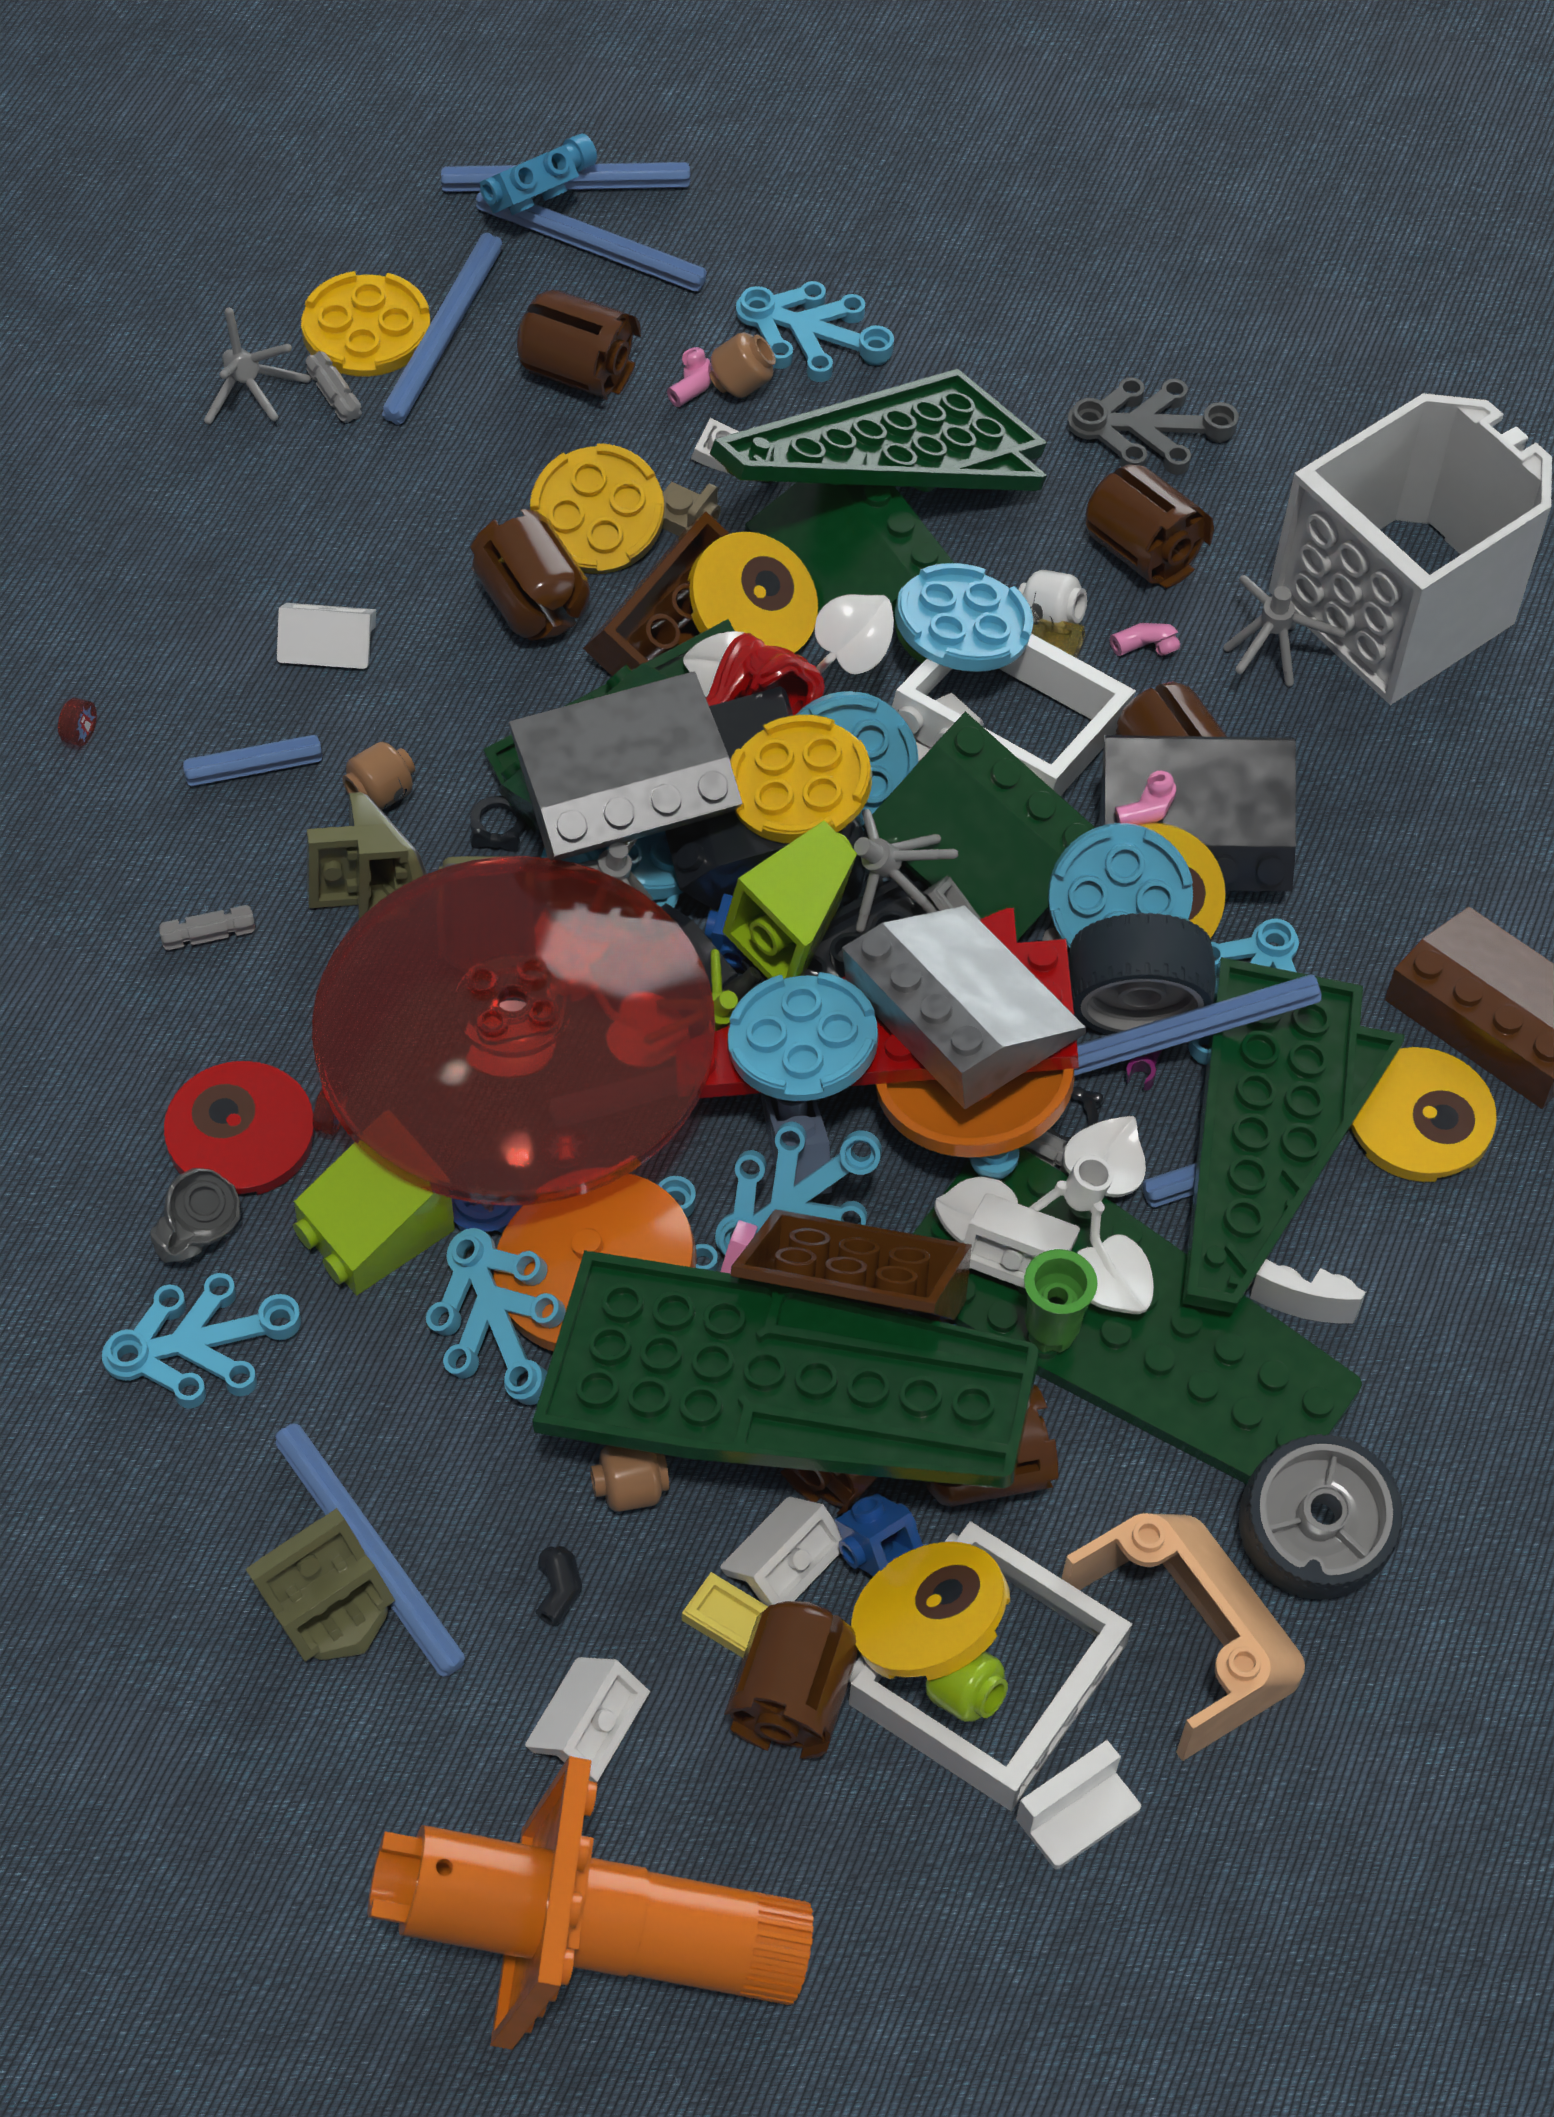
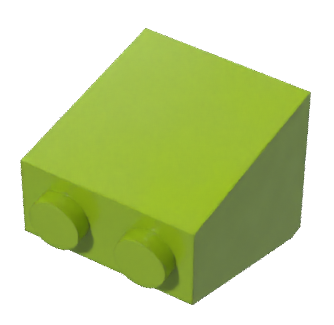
(790, 901)
(368, 1219)

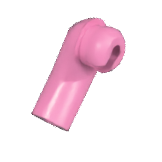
(695, 379)
(1143, 634)
(1153, 803)

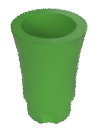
(1058, 1293)

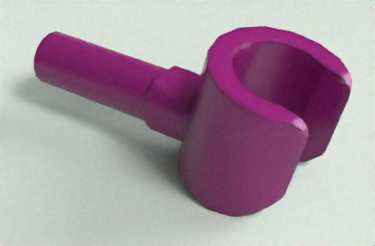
(1144, 1064)

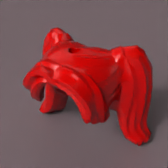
(755, 667)

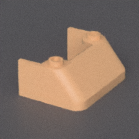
(1257, 1657)

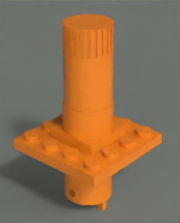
(563, 1910)

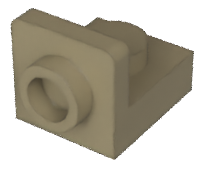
(686, 506)

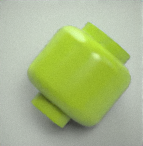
(972, 1690)

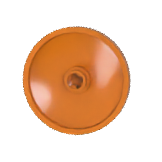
(991, 1126)
(618, 1219)

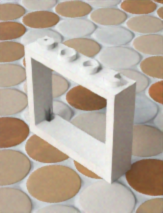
(1051, 673)
(956, 1754)

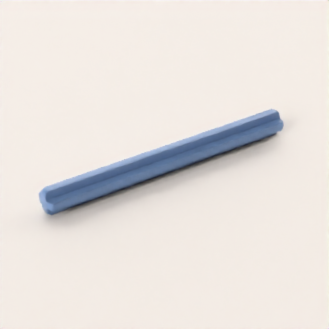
(595, 177)
(604, 244)
(442, 329)
(1198, 1023)
(408, 1602)

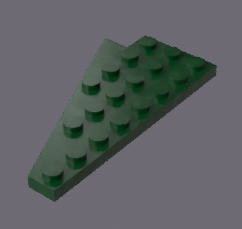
(911, 435)
(1271, 1122)

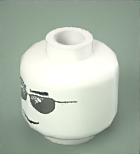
(1055, 597)

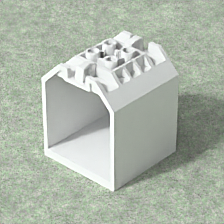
(1420, 465)

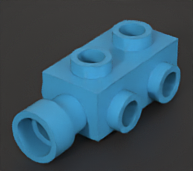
(539, 175)

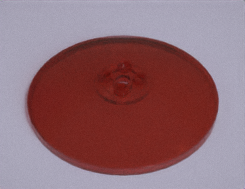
(527, 1097)

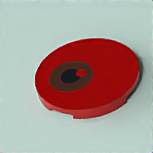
(242, 1124)

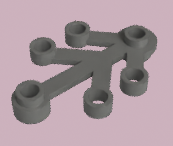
(1098, 420)

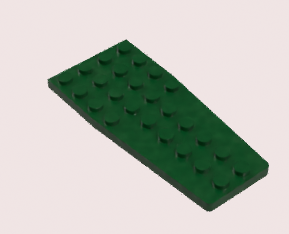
(1180, 1371)
(781, 1378)

